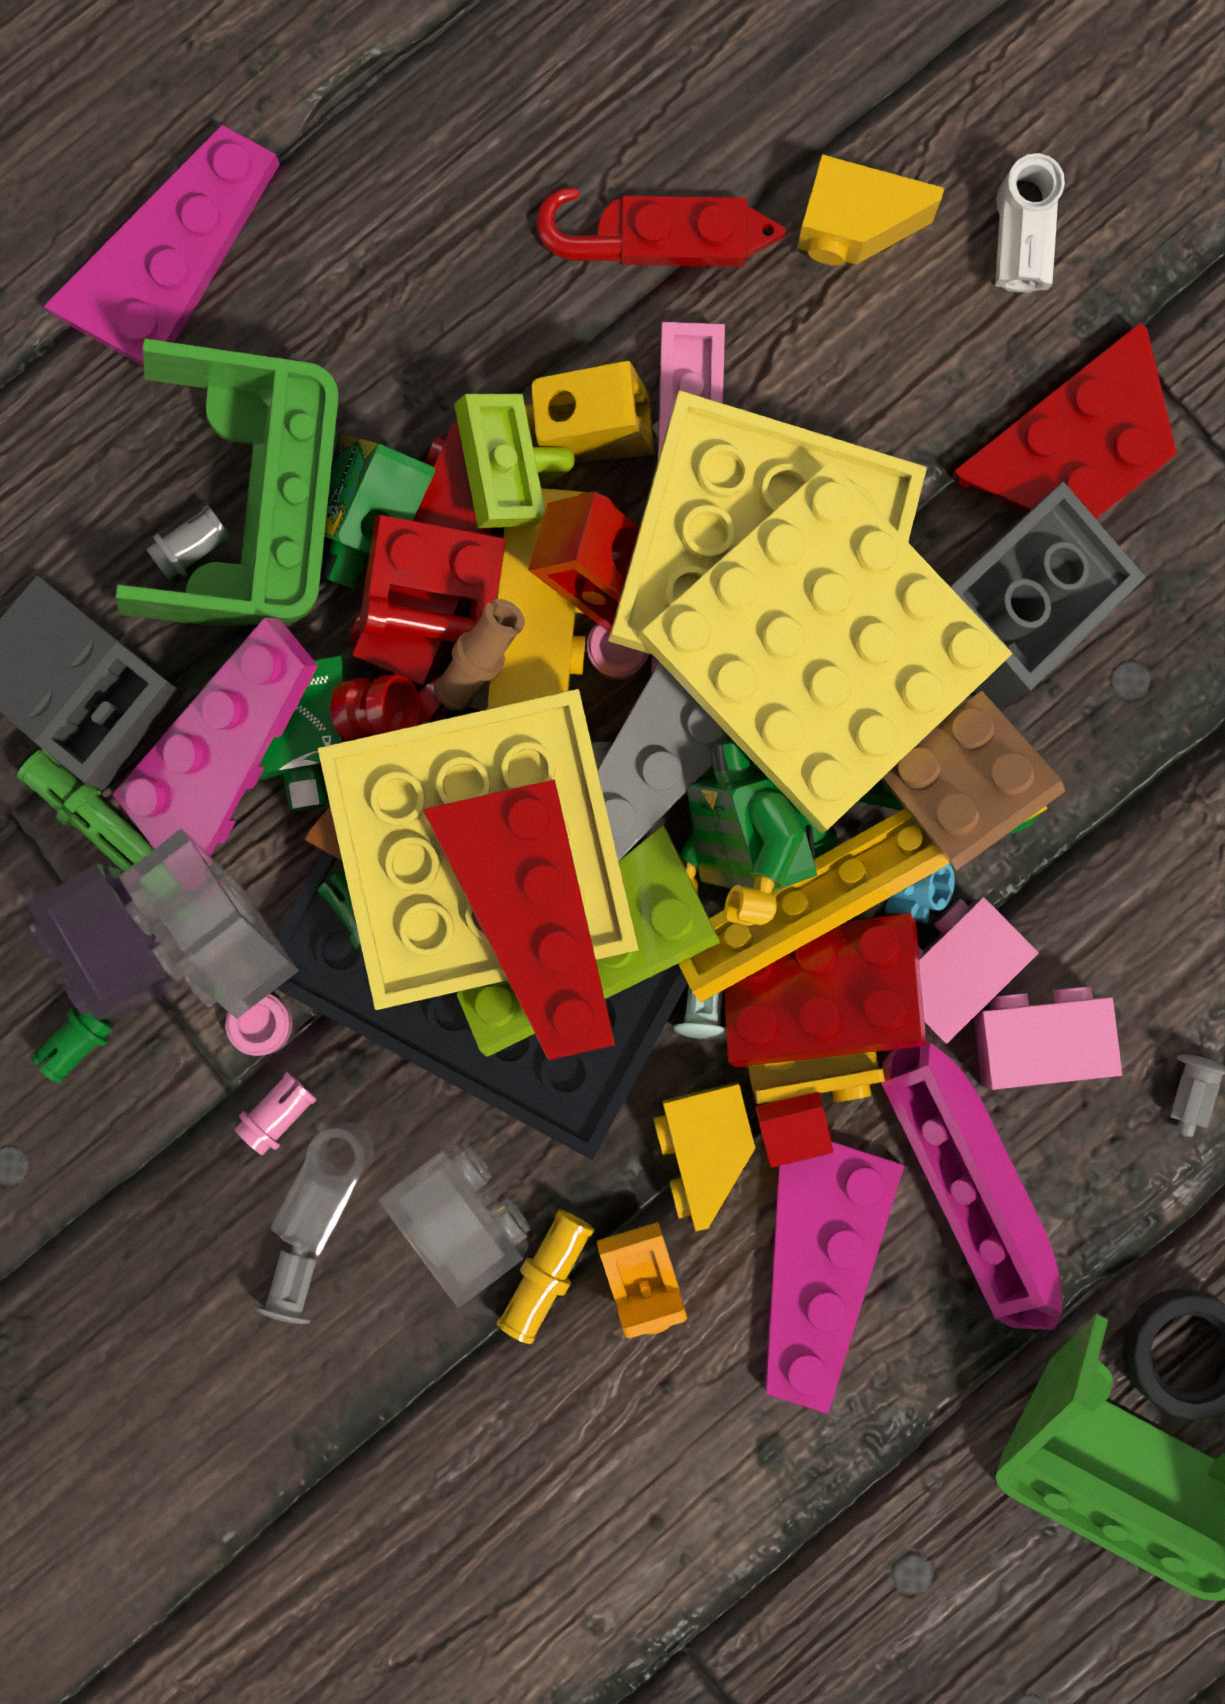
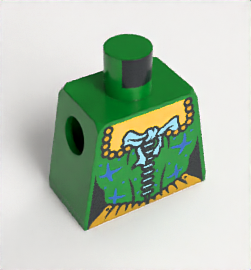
(365, 484)

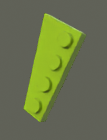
(667, 928)

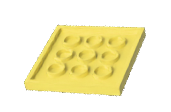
(720, 481)
(824, 646)
(403, 892)

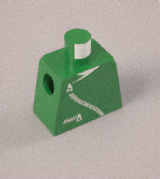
(309, 728)

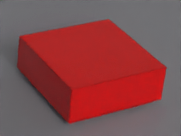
(794, 1129)

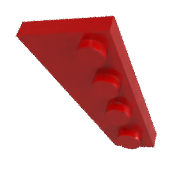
(526, 894)

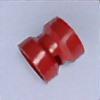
(365, 707)

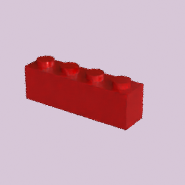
(447, 505)

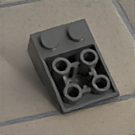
(76, 685)

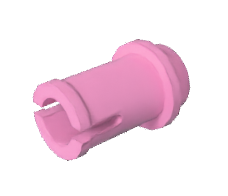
(274, 1114)

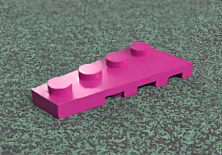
(169, 250)

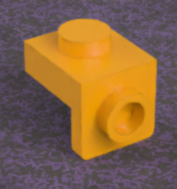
(642, 1281)

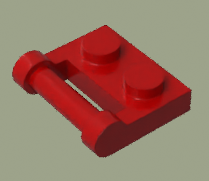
(433, 562)

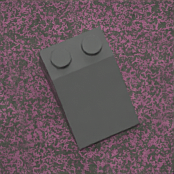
(1044, 589)

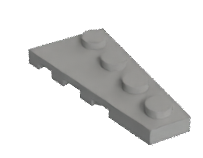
(654, 757)

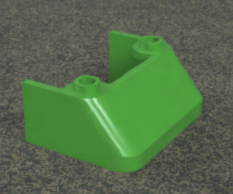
(291, 422)
(1117, 1474)

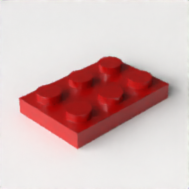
(831, 997)

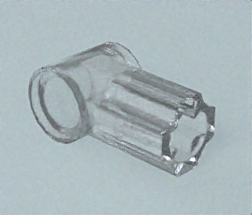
(322, 1190)

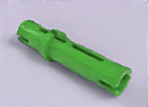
(83, 808)

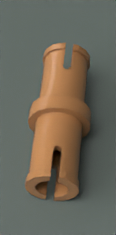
(479, 654)

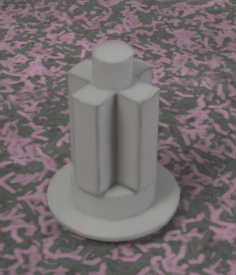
(1196, 1093)
(289, 1287)

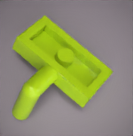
(502, 462)

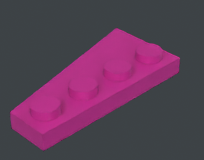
(218, 742)
(822, 1260)

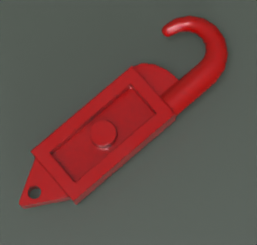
(663, 231)

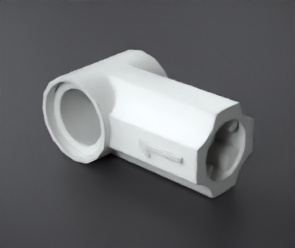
(1028, 227)

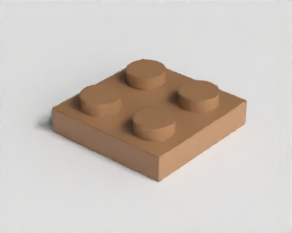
(972, 781)

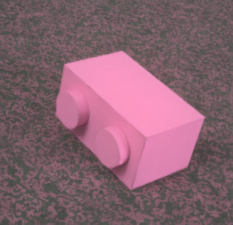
(968, 965)
(1048, 1040)

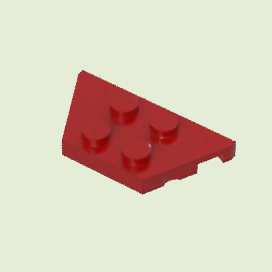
(1093, 433)

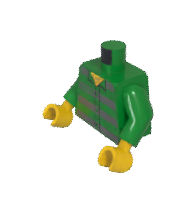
(744, 836)

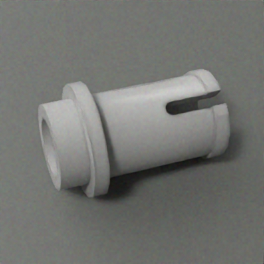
(188, 543)

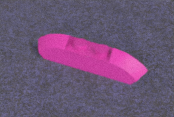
(976, 1186)

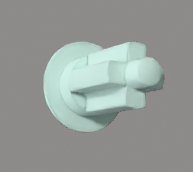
(703, 1018)

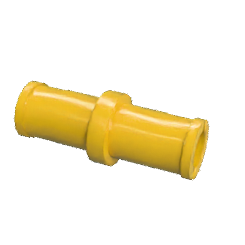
(545, 1276)

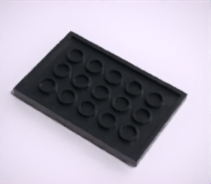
(562, 1097)

